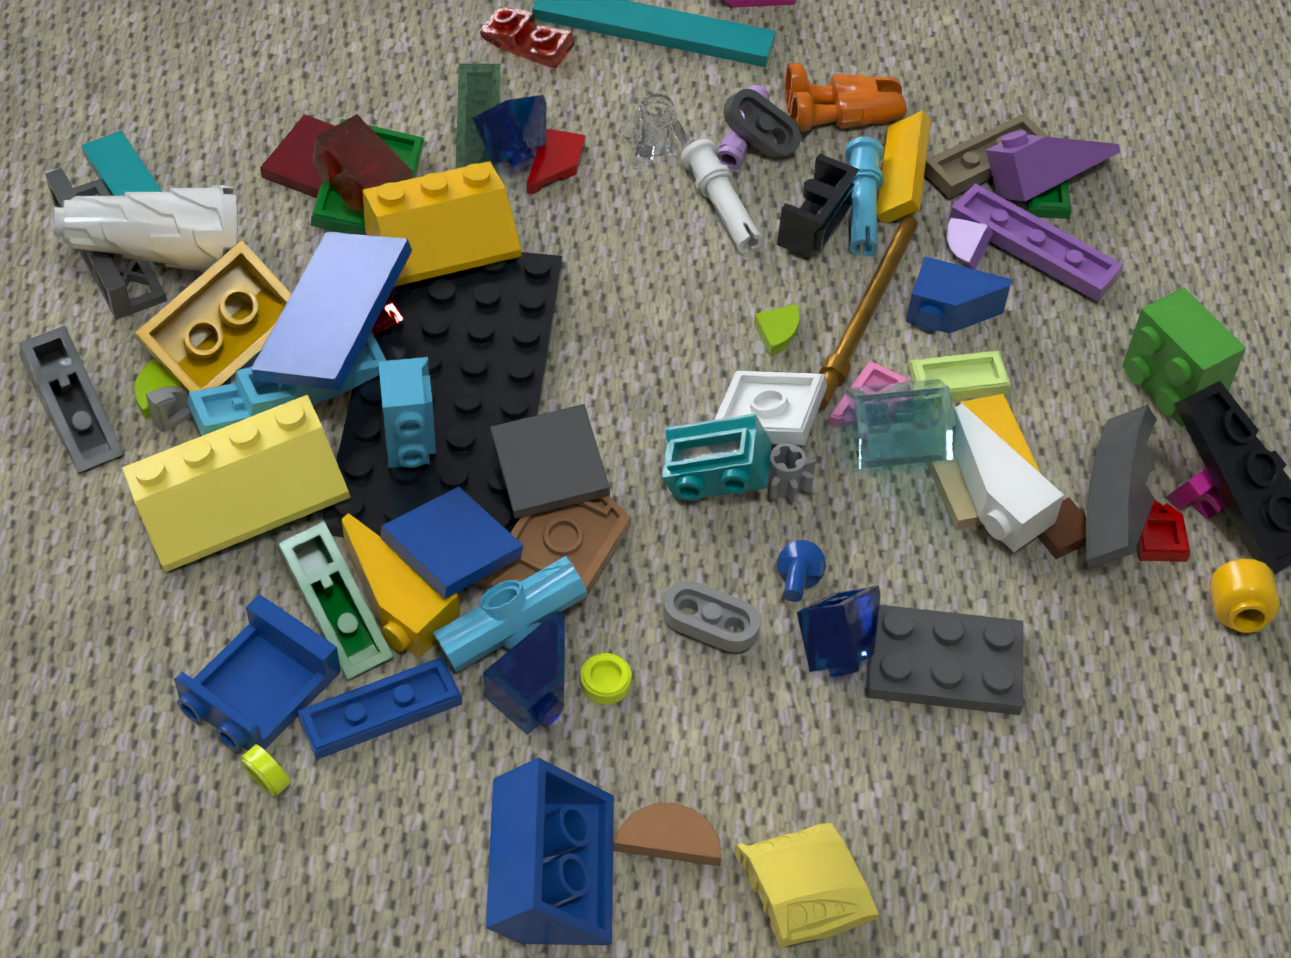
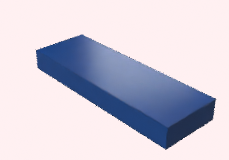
(379, 707)

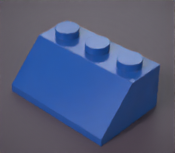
(550, 858)

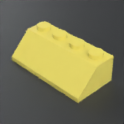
(235, 483)

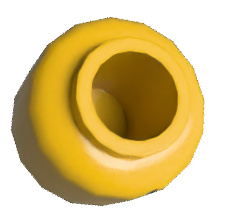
(1244, 595)

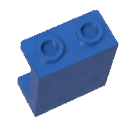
(260, 678)

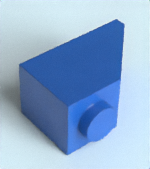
(955, 296)

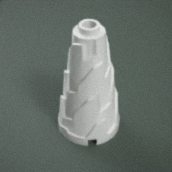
(173, 227)

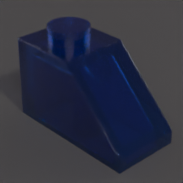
(513, 130)
(840, 630)
(531, 677)

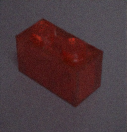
(356, 160)

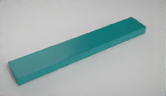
(662, 27)

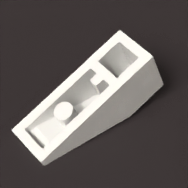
(1005, 489)

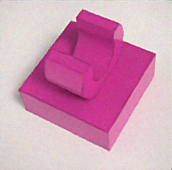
(1202, 492)

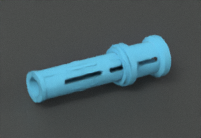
(865, 155)

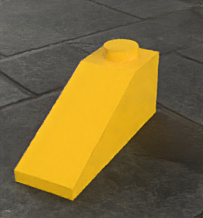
(398, 595)

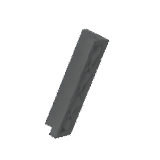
(109, 278)

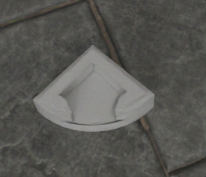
(168, 407)

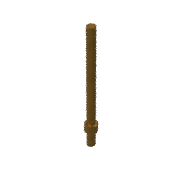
(837, 365)

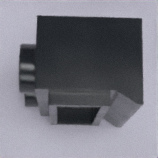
(825, 205)

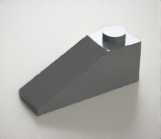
(69, 399)

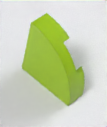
(777, 327)
(149, 379)

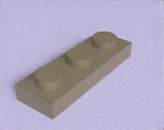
(968, 162)

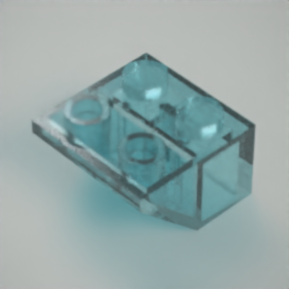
(902, 423)

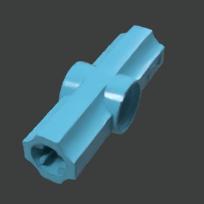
(510, 613)

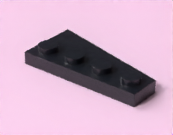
(1243, 472)

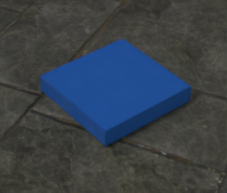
(451, 542)

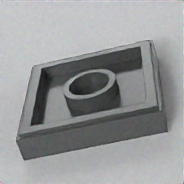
(550, 461)

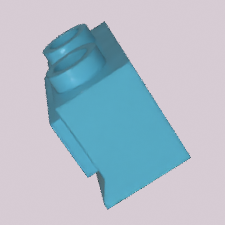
(407, 411)

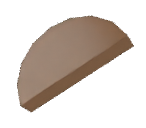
(670, 833)

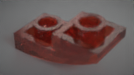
(519, 34)

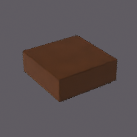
(1068, 531)

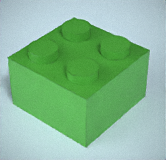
(1180, 351)

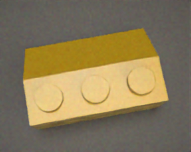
(449, 219)
(216, 321)

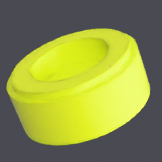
(605, 678)
(265, 770)

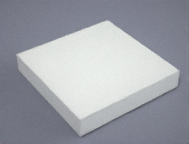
(780, 400)

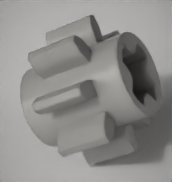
(789, 471)

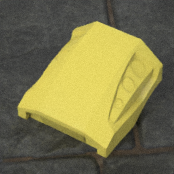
(808, 884)

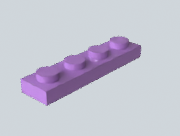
(1039, 242)

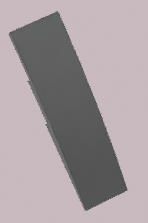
(1118, 488)

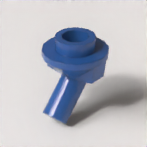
(801, 567)

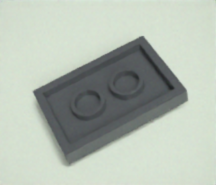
(947, 660)

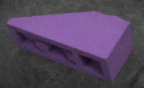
(1032, 163)

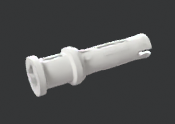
(715, 182)

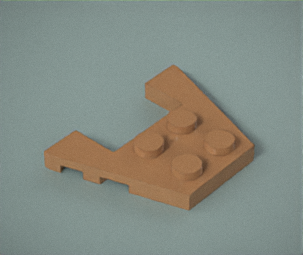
(581, 532)

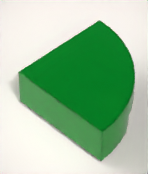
(1052, 203)

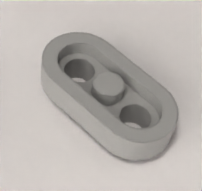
(713, 615)

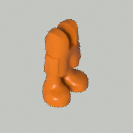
(845, 102)

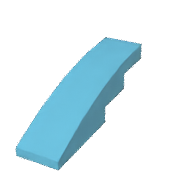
(234, 402)

